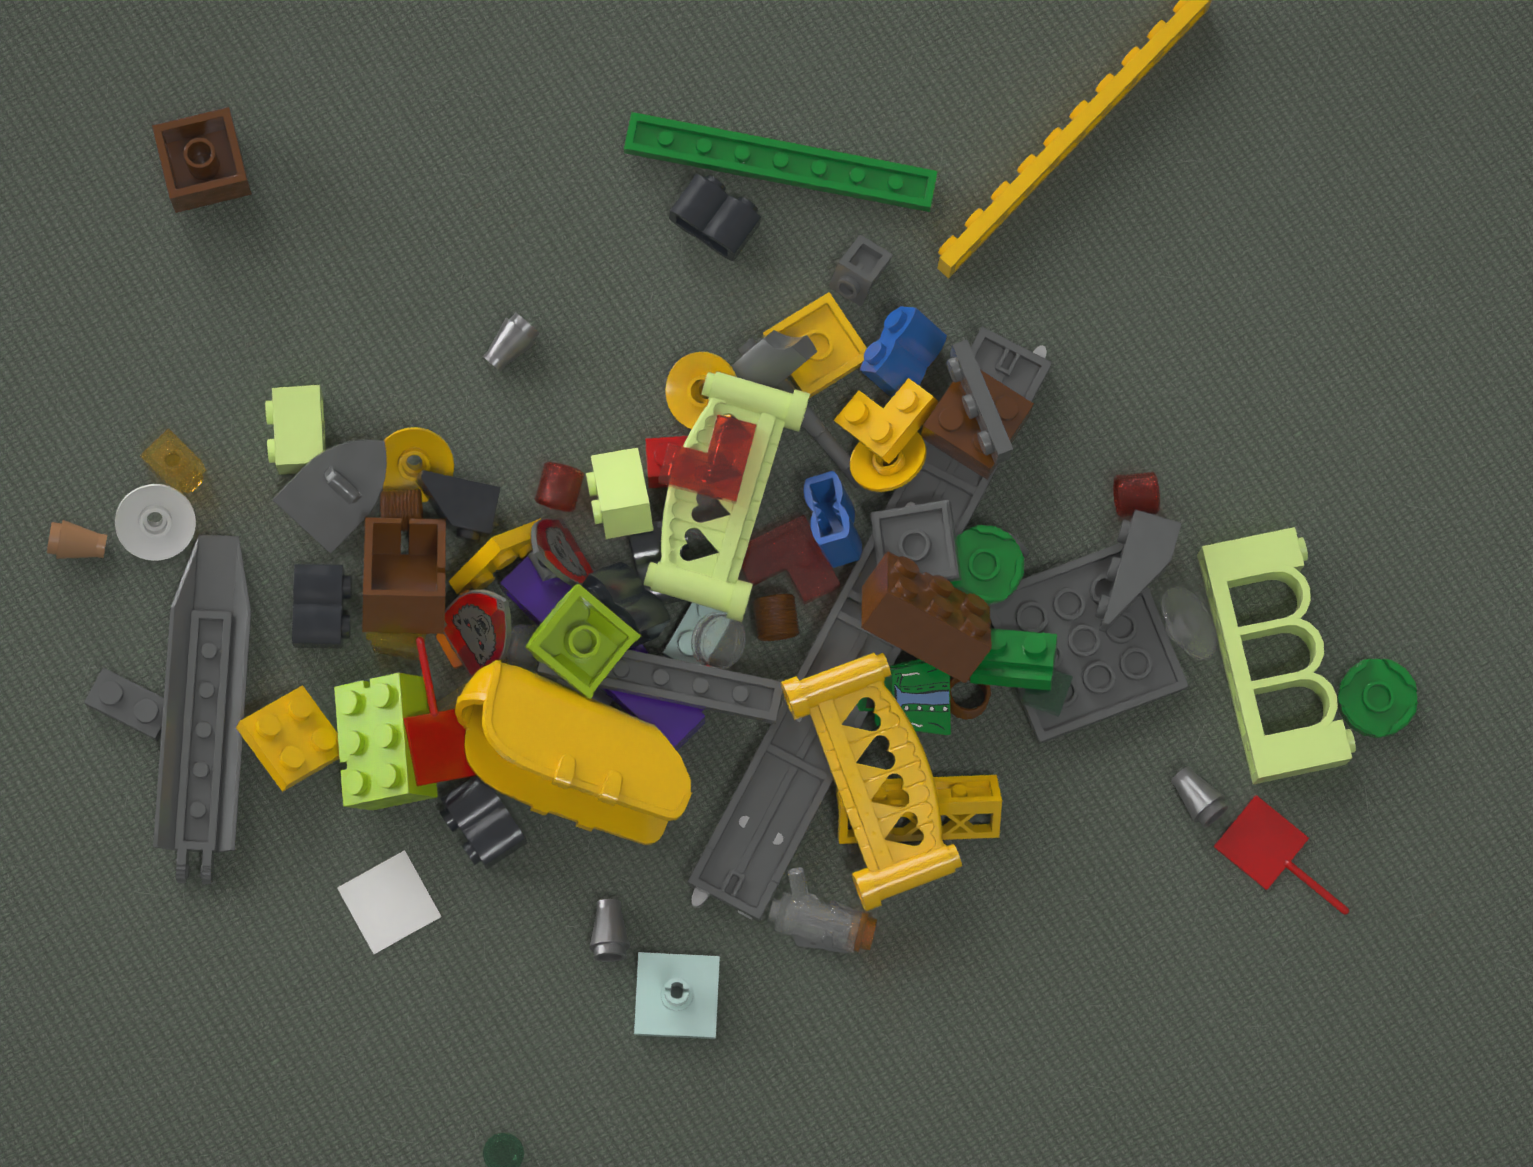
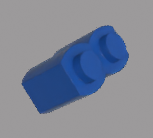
(903, 351)
(832, 519)

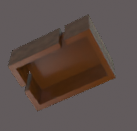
(404, 589)
(926, 616)

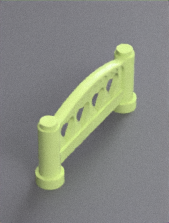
(714, 578)

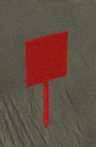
(435, 738)
(1264, 845)

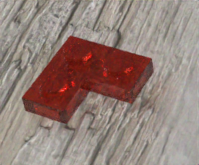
(719, 470)
(796, 551)

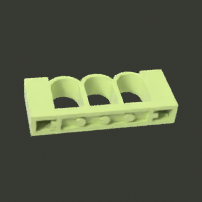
(1252, 560)

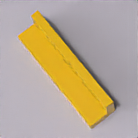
(958, 799)

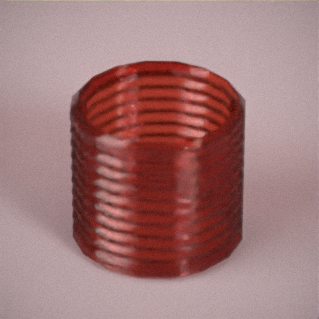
(559, 486)
(1136, 493)

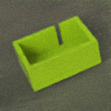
(376, 741)

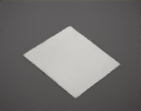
(389, 902)

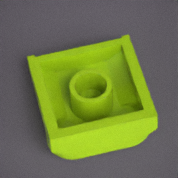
(581, 640)

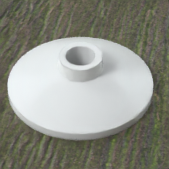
(155, 539)

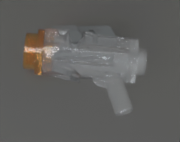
(818, 922)

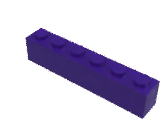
(538, 599)

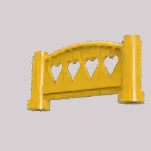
(829, 701)

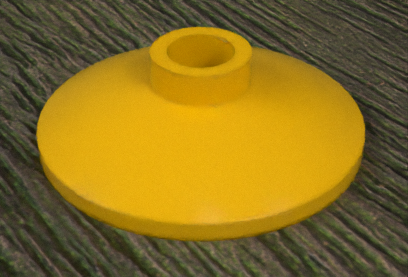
(686, 384)
(417, 441)
(879, 476)

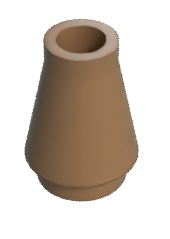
(74, 541)

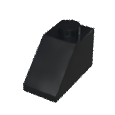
(463, 503)

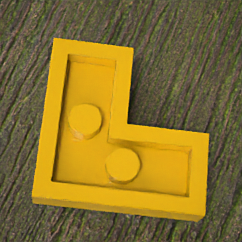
(891, 427)
(493, 556)

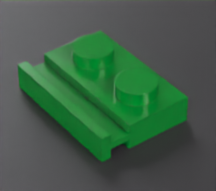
(1018, 660)

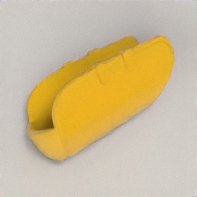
(571, 754)

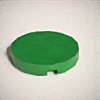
(989, 563)
(1377, 697)

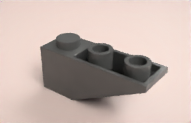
(1144, 557)

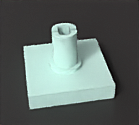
(676, 995)

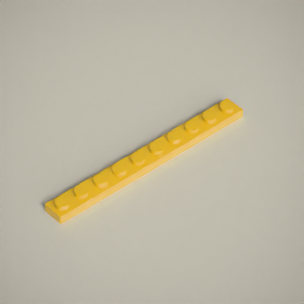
(1063, 142)

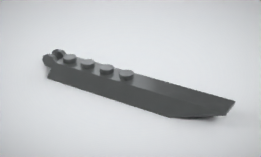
(204, 706)

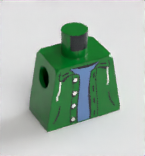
(922, 695)

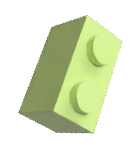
(297, 426)
(621, 493)

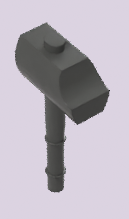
(770, 365)

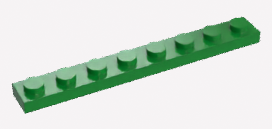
(780, 162)

